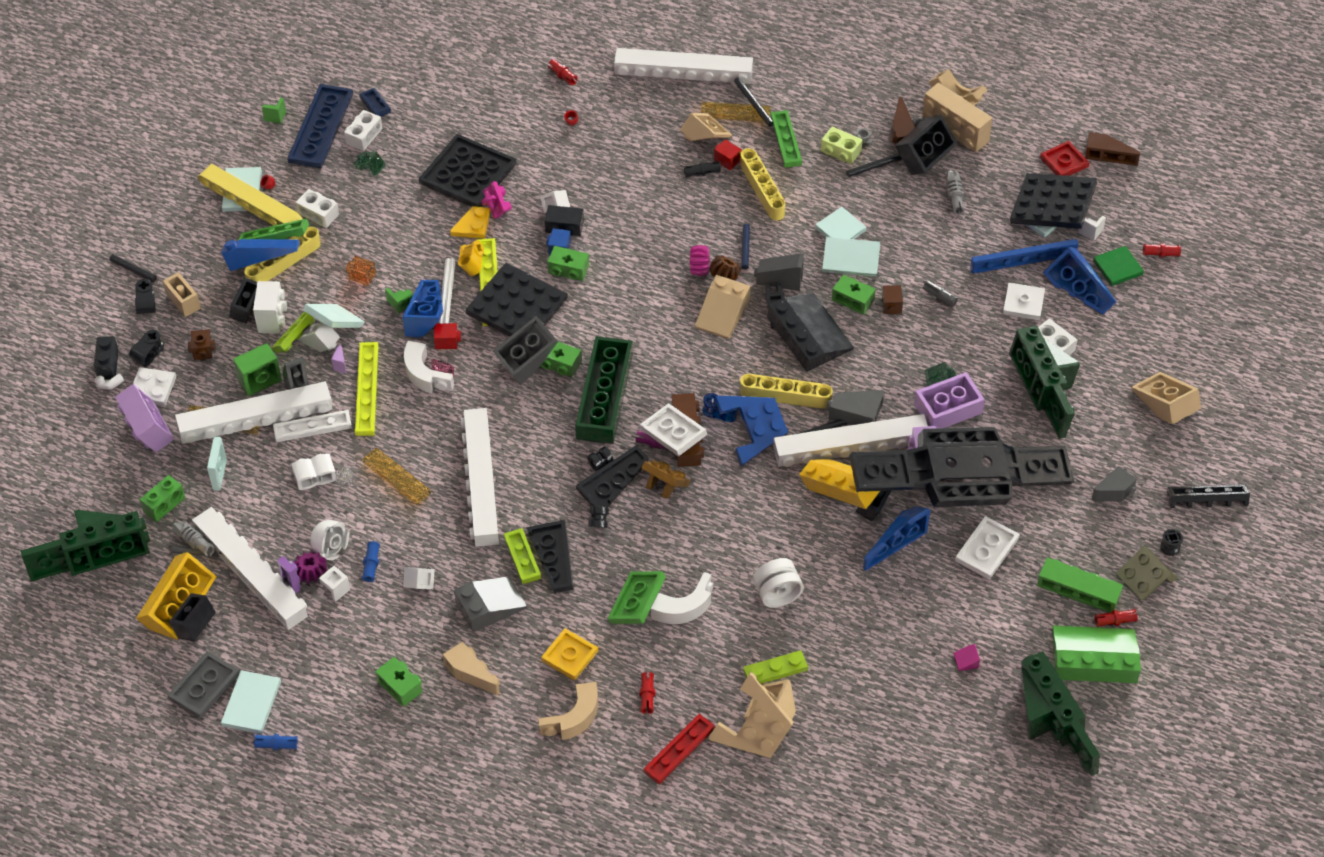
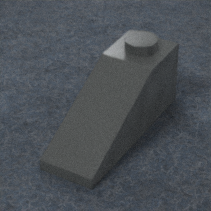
(295, 374)

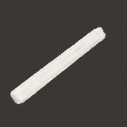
(447, 287)

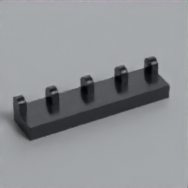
(1208, 494)

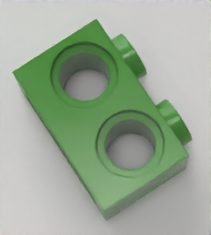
(162, 498)

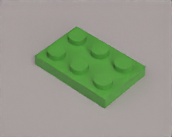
(636, 597)

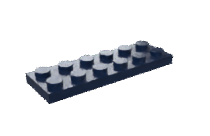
(320, 126)

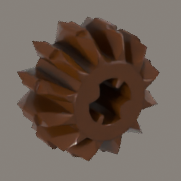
(724, 267)

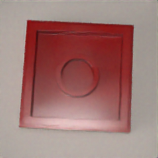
(1064, 159)

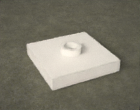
(1024, 301)

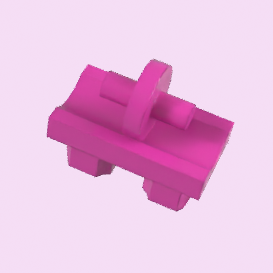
(495, 201)

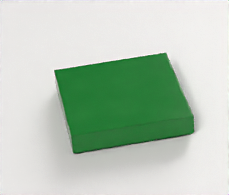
(1118, 265)

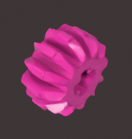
(699, 260)

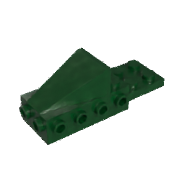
(1046, 375)
(96, 536)
(1054, 709)

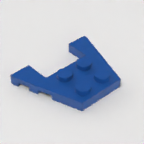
(761, 420)

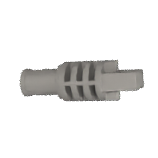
(955, 191)
(193, 538)

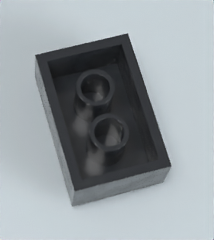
(926, 144)

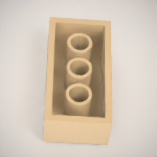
(964, 119)

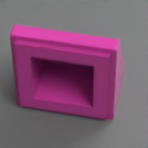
(967, 658)

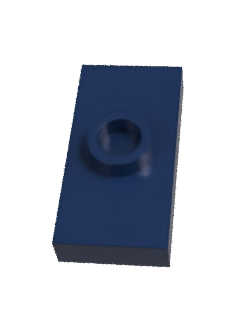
(375, 102)

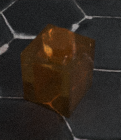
(361, 270)

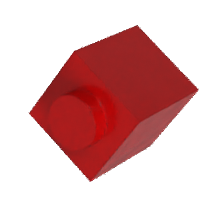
(727, 154)
(446, 336)

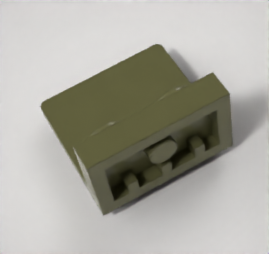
(1145, 573)

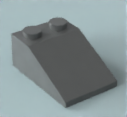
(526, 349)
(488, 601)

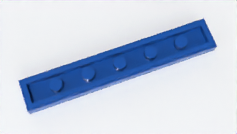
(1020, 256)

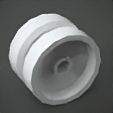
(778, 583)

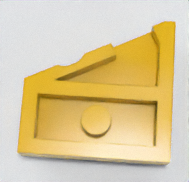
(473, 223)

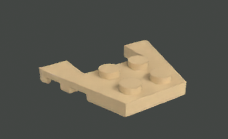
(762, 729)

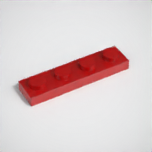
(679, 749)

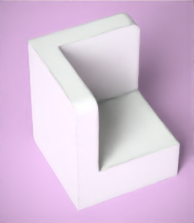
(554, 198)
(1092, 229)
(418, 578)
(336, 582)

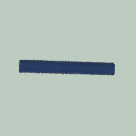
(745, 246)

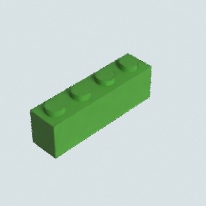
(1079, 585)

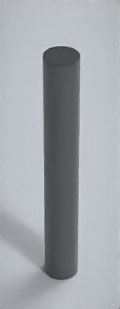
(181, 549)

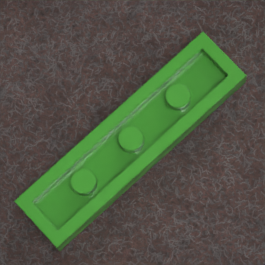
(786, 139)
(280, 231)

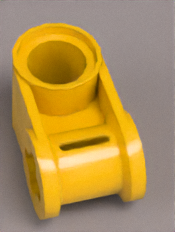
(471, 257)

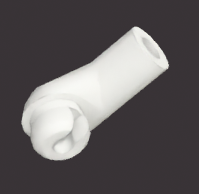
(110, 384)

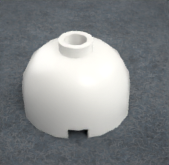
(329, 535)

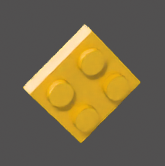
(569, 654)

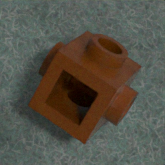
(201, 344)

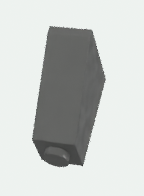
(781, 269)
(856, 406)

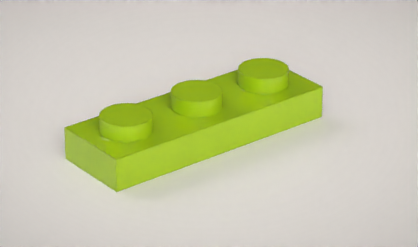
(293, 333)
(522, 556)
(777, 667)

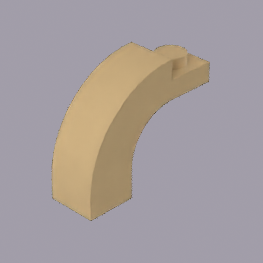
(948, 80)
(578, 718)

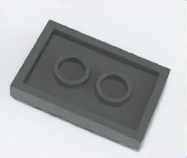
(203, 684)

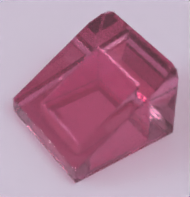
(441, 366)

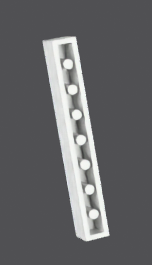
(683, 65)
(253, 412)
(844, 440)
(480, 477)
(251, 569)

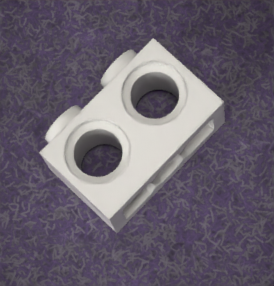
(363, 130)
(317, 208)
(1058, 336)

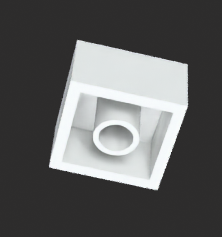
(269, 307)

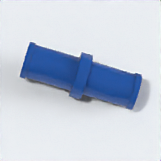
(370, 561)
(276, 742)

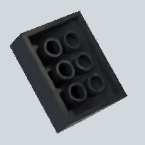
(808, 330)

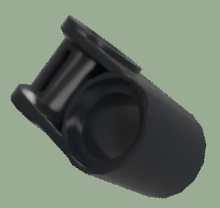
(144, 297)
(146, 350)

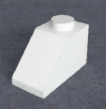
(319, 337)

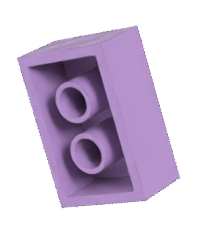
(949, 401)
(144, 418)

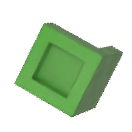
(274, 113)
(399, 300)

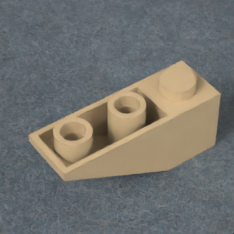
(466, 667)

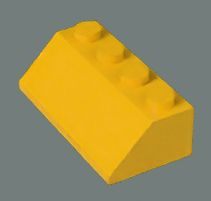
(835, 481)
(181, 578)

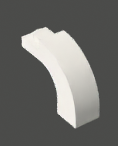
(419, 374)
(684, 609)

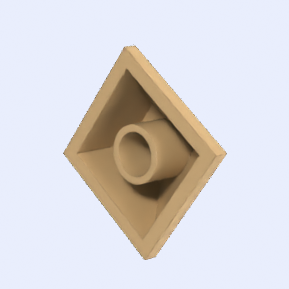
(703, 127)
(781, 693)

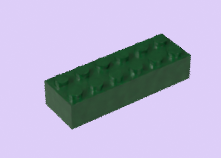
(604, 390)

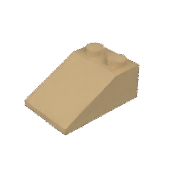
(723, 306)
(1168, 397)

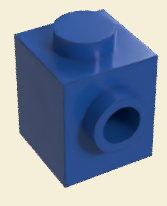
(558, 238)

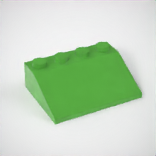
(1096, 654)

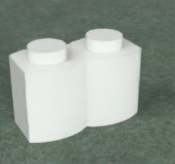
(313, 471)

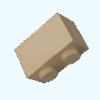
(181, 294)

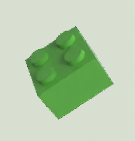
(257, 369)

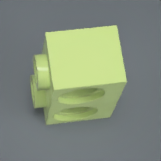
(841, 145)

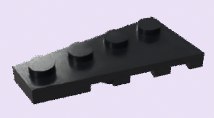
(608, 482)
(553, 551)

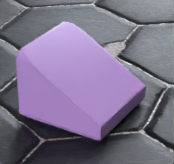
(338, 360)

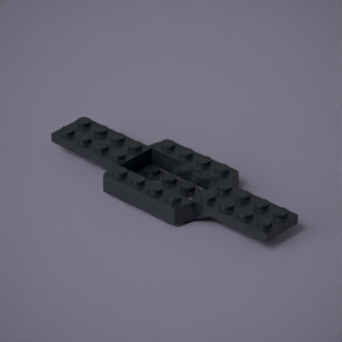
(926, 465)

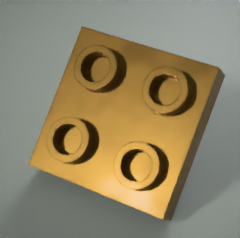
(662, 471)

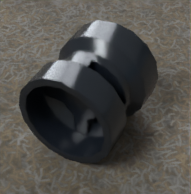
(600, 459)
(598, 517)
(1171, 542)

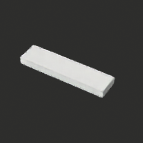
(312, 426)

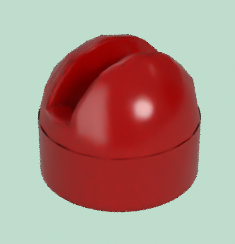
(573, 114)
(267, 182)

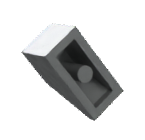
(1115, 486)

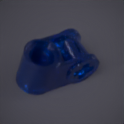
(727, 417)

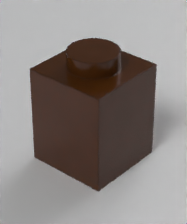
(892, 299)

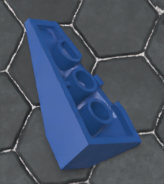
(252, 251)
(1078, 278)
(424, 309)
(904, 530)

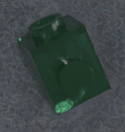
(370, 160)
(939, 373)

